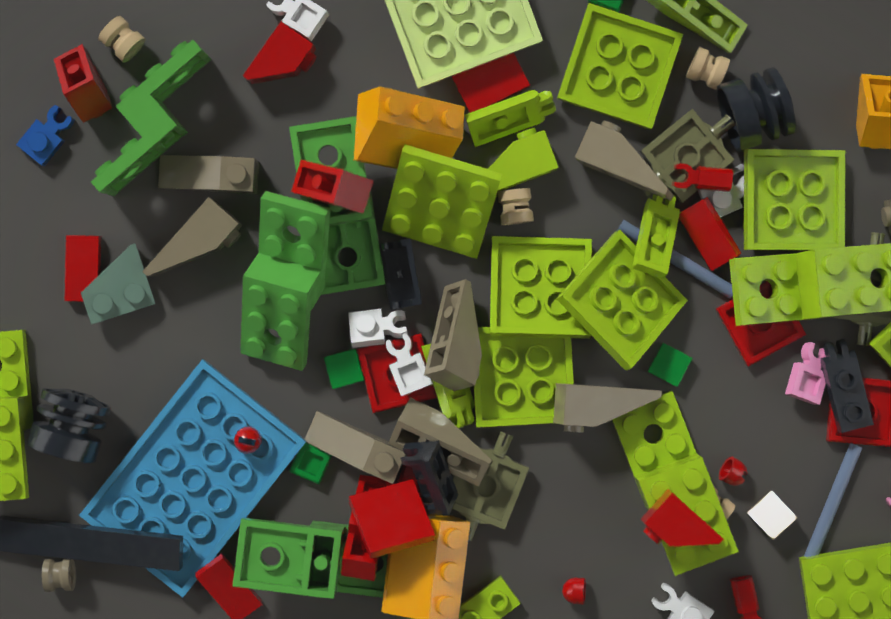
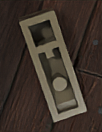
(613, 155)
(209, 173)
(201, 235)
(455, 342)
(595, 405)
(427, 424)
(355, 446)

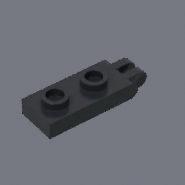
(845, 387)

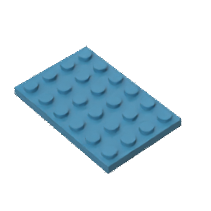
(191, 476)

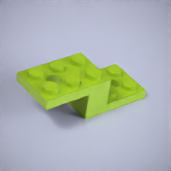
(811, 284)
(15, 414)
(677, 467)

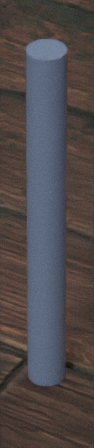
(685, 264)
(833, 500)

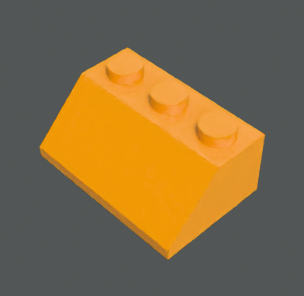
(874, 112)
(397, 118)
(430, 576)

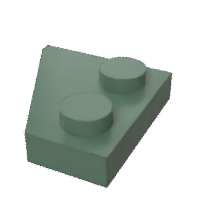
(118, 288)

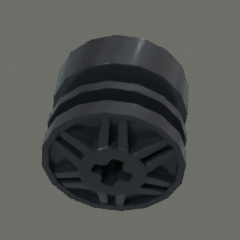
(763, 107)
(69, 425)

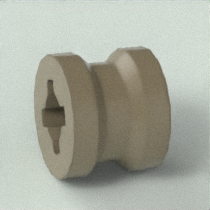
(58, 575)

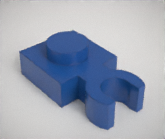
(42, 139)

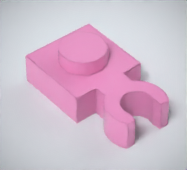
(807, 378)

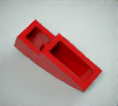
(355, 556)

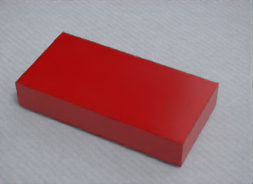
(709, 233)
(81, 264)
(218, 581)

